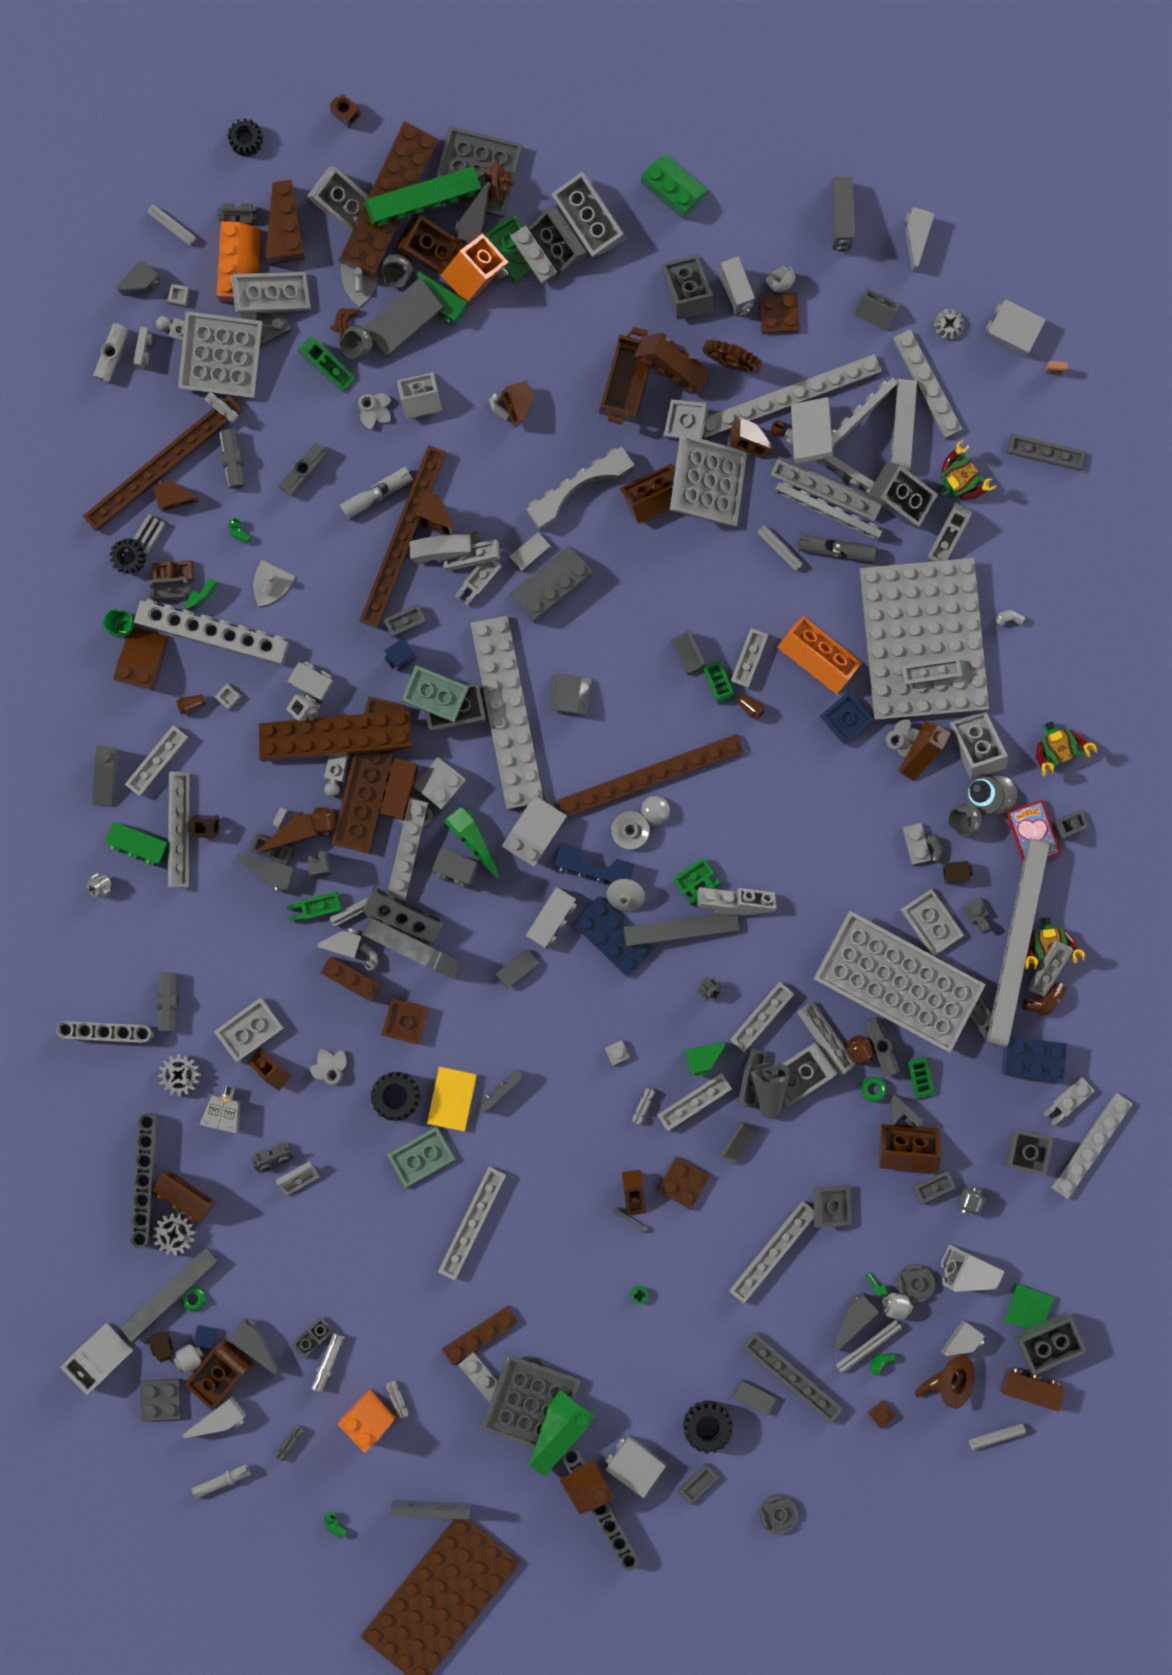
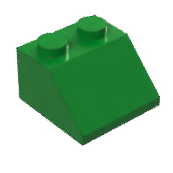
(703, 1058)

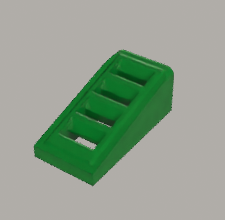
(722, 697)
(923, 1060)

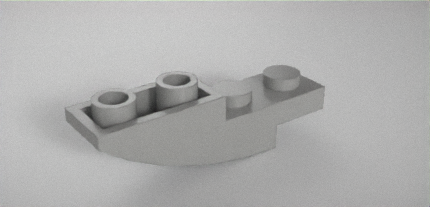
(736, 903)

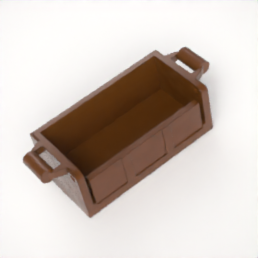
(625, 381)

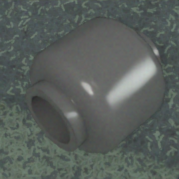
(971, 1201)

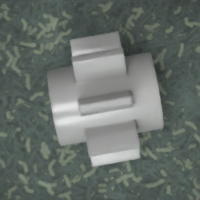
(99, 885)

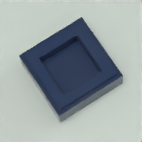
(205, 1336)

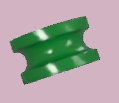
(634, 1291)

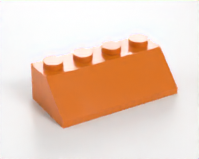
(237, 255)
(819, 654)

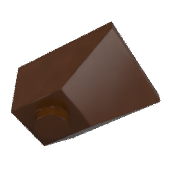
(587, 1487)

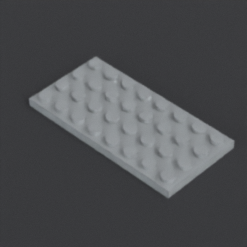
(899, 981)

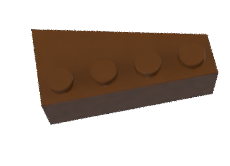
(284, 228)
(672, 363)

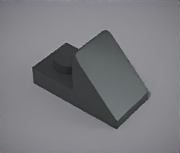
(1071, 824)
(898, 1108)

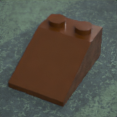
(428, 244)
(141, 659)
(218, 1374)

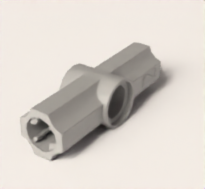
(114, 342)

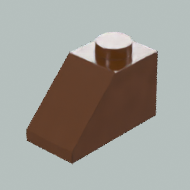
(517, 401)
(749, 438)
(171, 495)
(269, 1069)
(634, 1192)

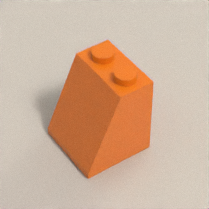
(474, 268)
(366, 1420)

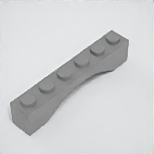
(611, 467)

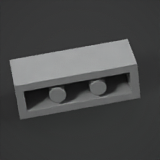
(551, 918)

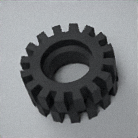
(250, 147)
(138, 550)

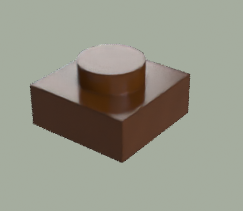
(881, 1414)

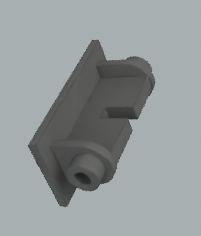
(245, 212)
(264, 1161)

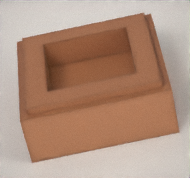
(1056, 367)

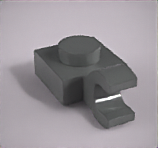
(976, 911)

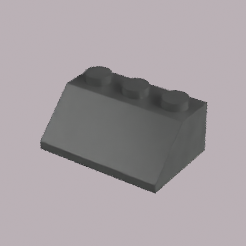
(558, 240)

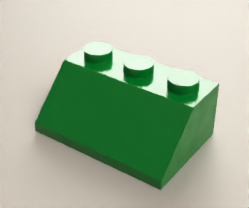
(673, 185)

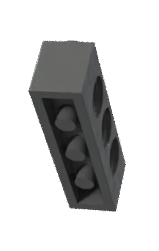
(399, 906)

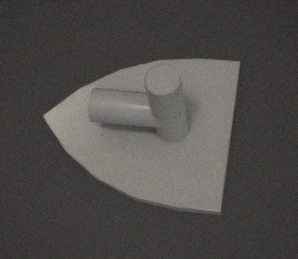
(357, 285)
(270, 583)

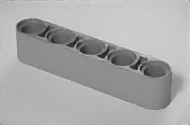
(903, 423)
(95, 1031)

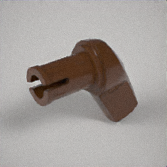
(1048, 1003)

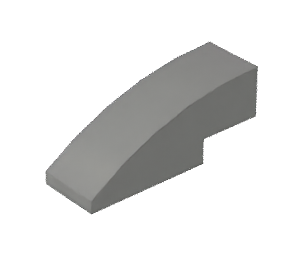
(440, 548)

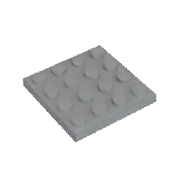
(220, 354)
(708, 480)

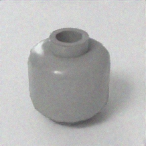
(897, 1306)
(188, 1358)

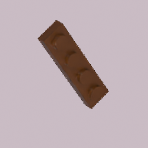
(480, 1335)

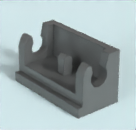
(170, 589)
(321, 866)

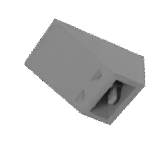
(96, 1359)

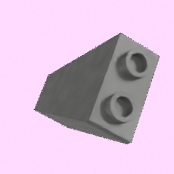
(842, 214)

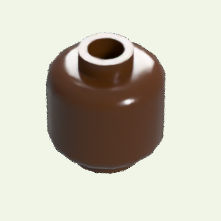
(323, 820)
(860, 1049)

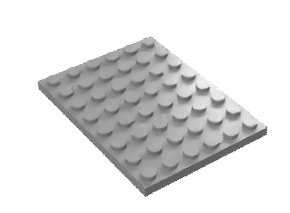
(920, 617)

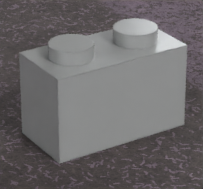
(310, 681)

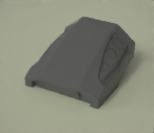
(570, 694)

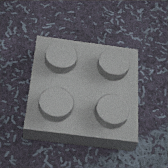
(686, 418)

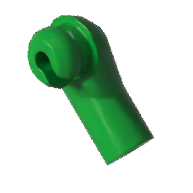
(236, 531)
(879, 1362)
(332, 1525)

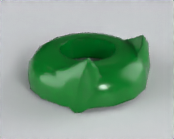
(873, 1080)
(201, 1299)

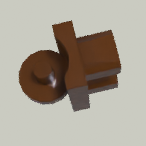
(500, 181)

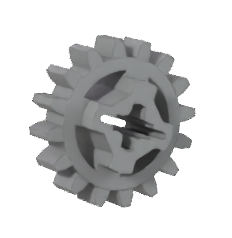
(169, 1066)
(182, 1236)

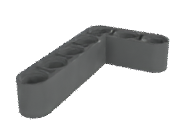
(411, 948)

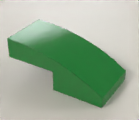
(197, 599)

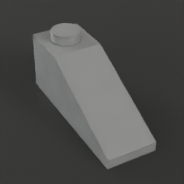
(916, 232)
(950, 533)
(220, 1419)

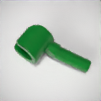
(879, 1290)

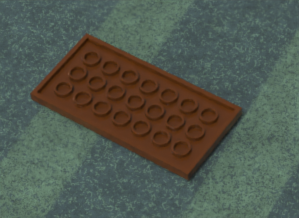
(440, 1598)

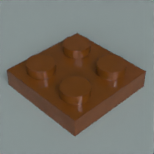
(779, 313)
(405, 1021)
(683, 1183)

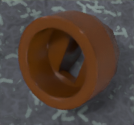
(777, 431)

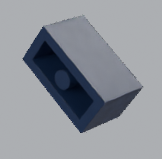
(399, 655)

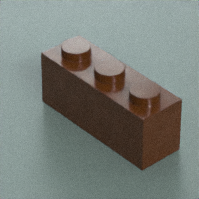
(398, 789)
(351, 979)
(1032, 1389)

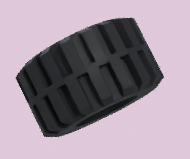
(383, 1108)
(714, 1442)

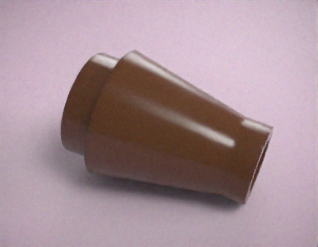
(190, 703)
(752, 707)

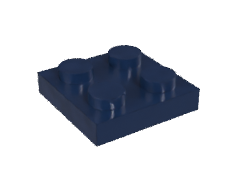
(846, 718)

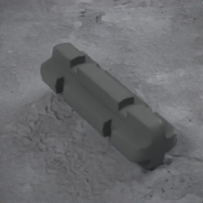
(289, 1443)

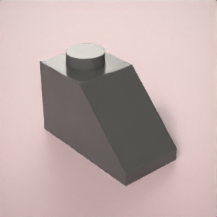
(139, 280)

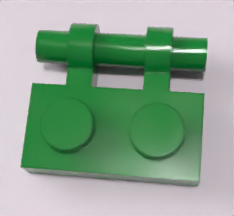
(693, 876)

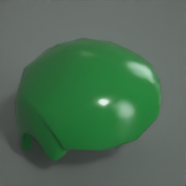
(118, 623)

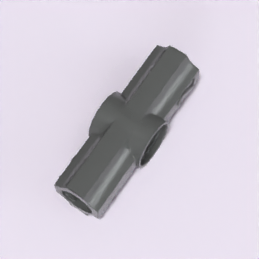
(232, 458)
(312, 460)
(167, 1002)
(887, 1058)

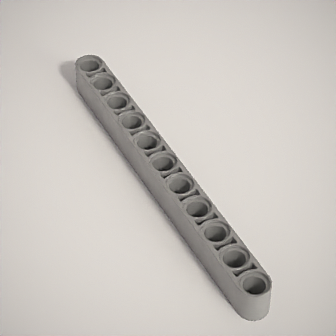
(1018, 942)

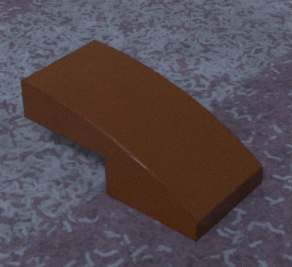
(170, 569)

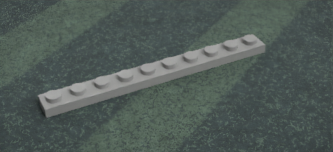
(792, 394)

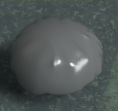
(396, 270)
(356, 342)
(965, 820)

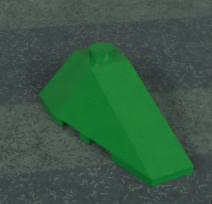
(465, 828)
(561, 1429)

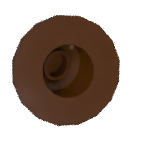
(953, 1382)

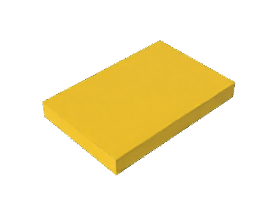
(452, 1099)

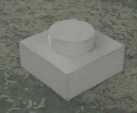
(617, 1052)

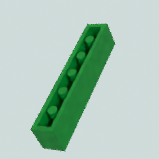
(423, 196)

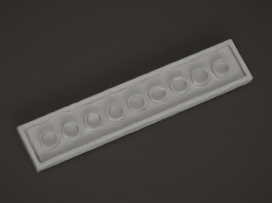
(506, 711)

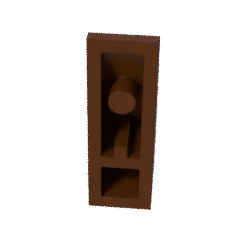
(925, 748)
(295, 830)

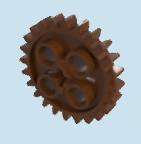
(732, 356)

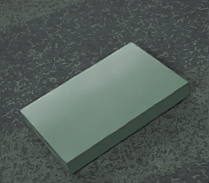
(434, 693)
(421, 1157)

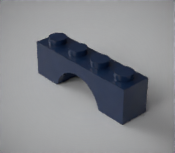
(570, 859)

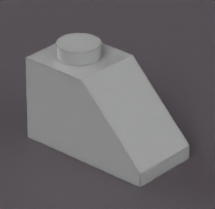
(343, 943)
(963, 1340)

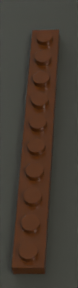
(158, 466)
(401, 538)
(650, 775)

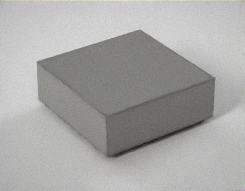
(178, 295)
(228, 696)
(280, 818)

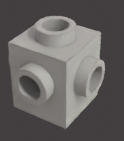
(303, 707)

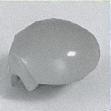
(781, 279)
(655, 810)

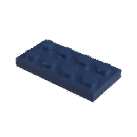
(605, 931)

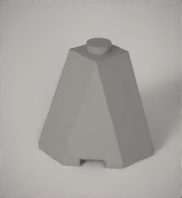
(968, 1272)

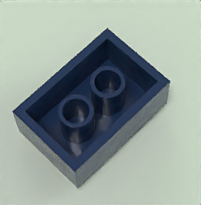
(1034, 1059)

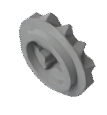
(949, 332)

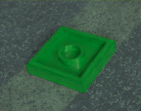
(1028, 1307)

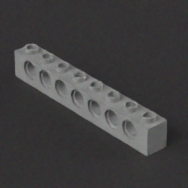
(147, 609)

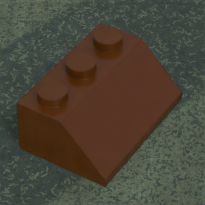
(650, 494)
(433, 515)
(909, 1148)
(183, 1196)

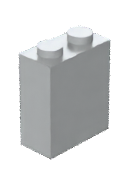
(736, 286)
(1014, 327)
(634, 1465)

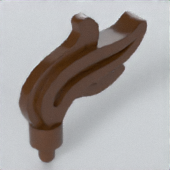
(342, 320)

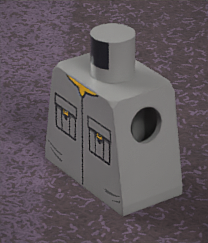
(223, 1111)

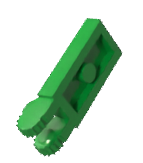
(316, 906)

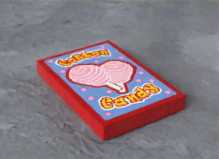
(1034, 823)

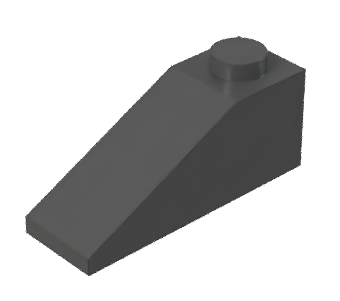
(473, 220)
(105, 775)
(272, 873)
(855, 1317)
(252, 1342)

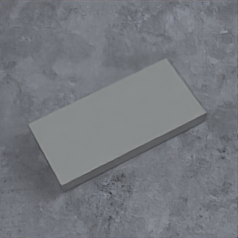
(270, 292)
(811, 430)

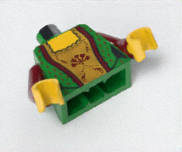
(961, 477)
(1060, 747)
(1043, 939)

